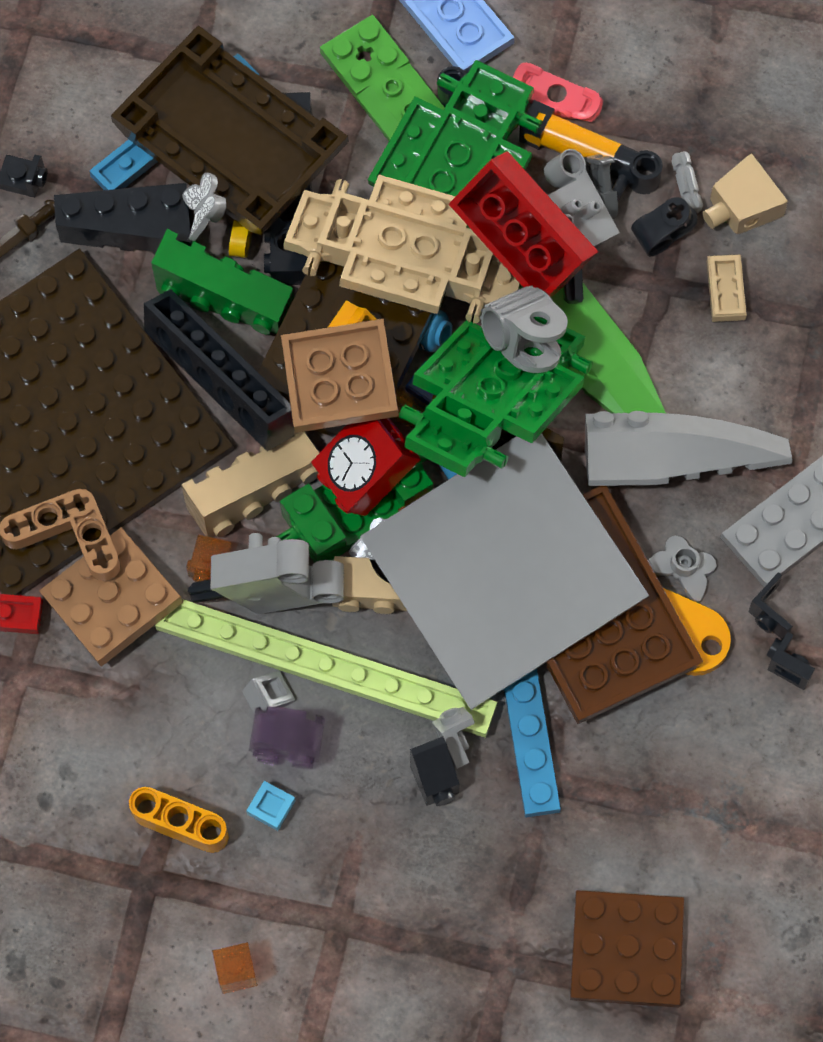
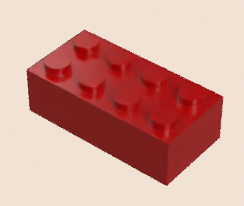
(522, 226)

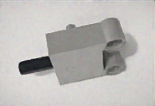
(271, 577)

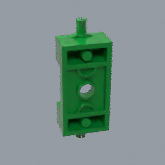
(331, 531)

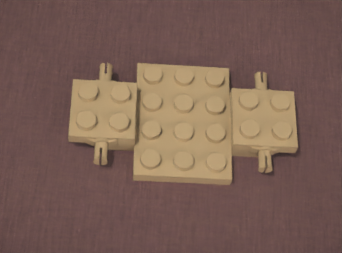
(398, 246)

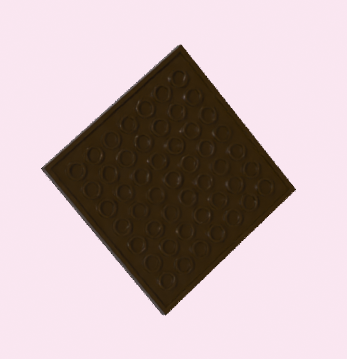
(90, 411)

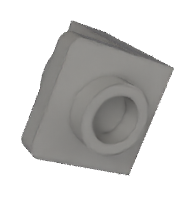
(450, 726)

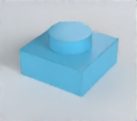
(270, 805)

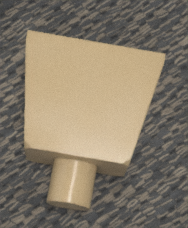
(745, 198)

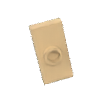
(726, 288)

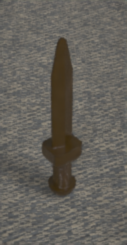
(26, 227)

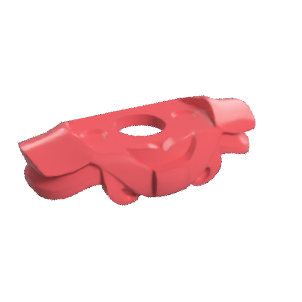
(579, 102)

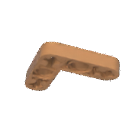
(77, 521)

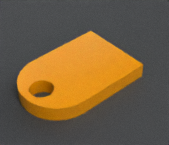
(702, 625)

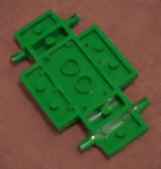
(453, 144)
(486, 393)

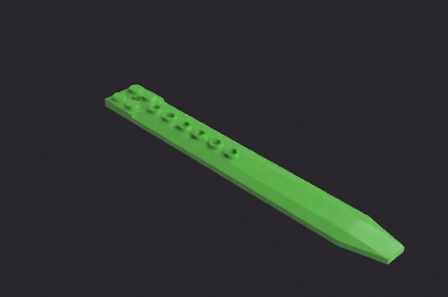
(385, 92)

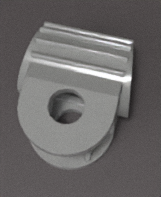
(511, 328)

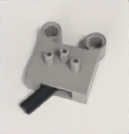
(582, 205)

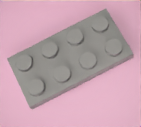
(781, 527)

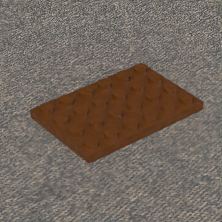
(634, 649)

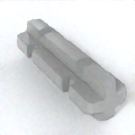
(686, 180)

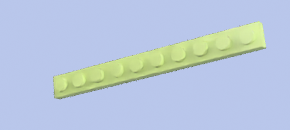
(321, 664)

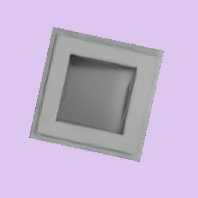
(268, 691)

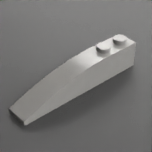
(657, 446)

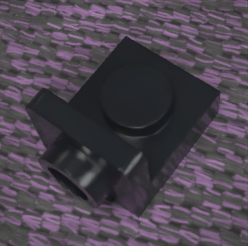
(23, 175)
(789, 667)

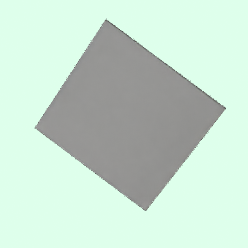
(504, 568)

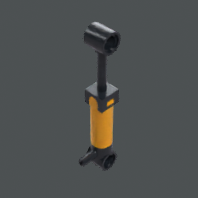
(564, 135)

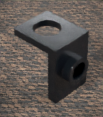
(764, 615)

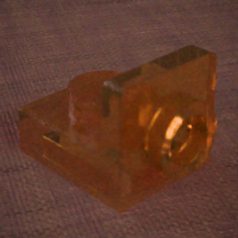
(200, 564)

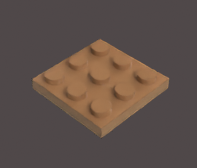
(339, 375)
(115, 611)

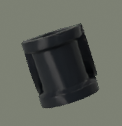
(661, 226)

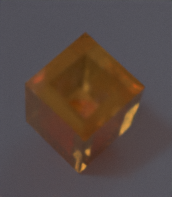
(235, 968)

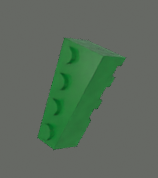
(220, 285)

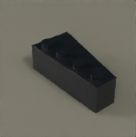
(123, 217)

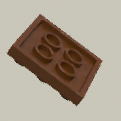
(627, 949)

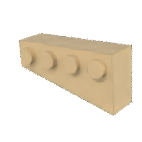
(249, 485)

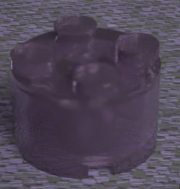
(286, 736)

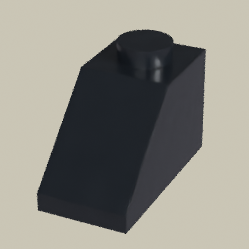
(434, 772)

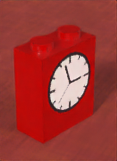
(364, 464)

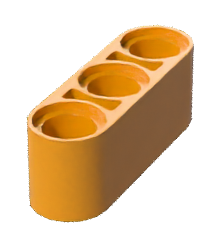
(168, 806)

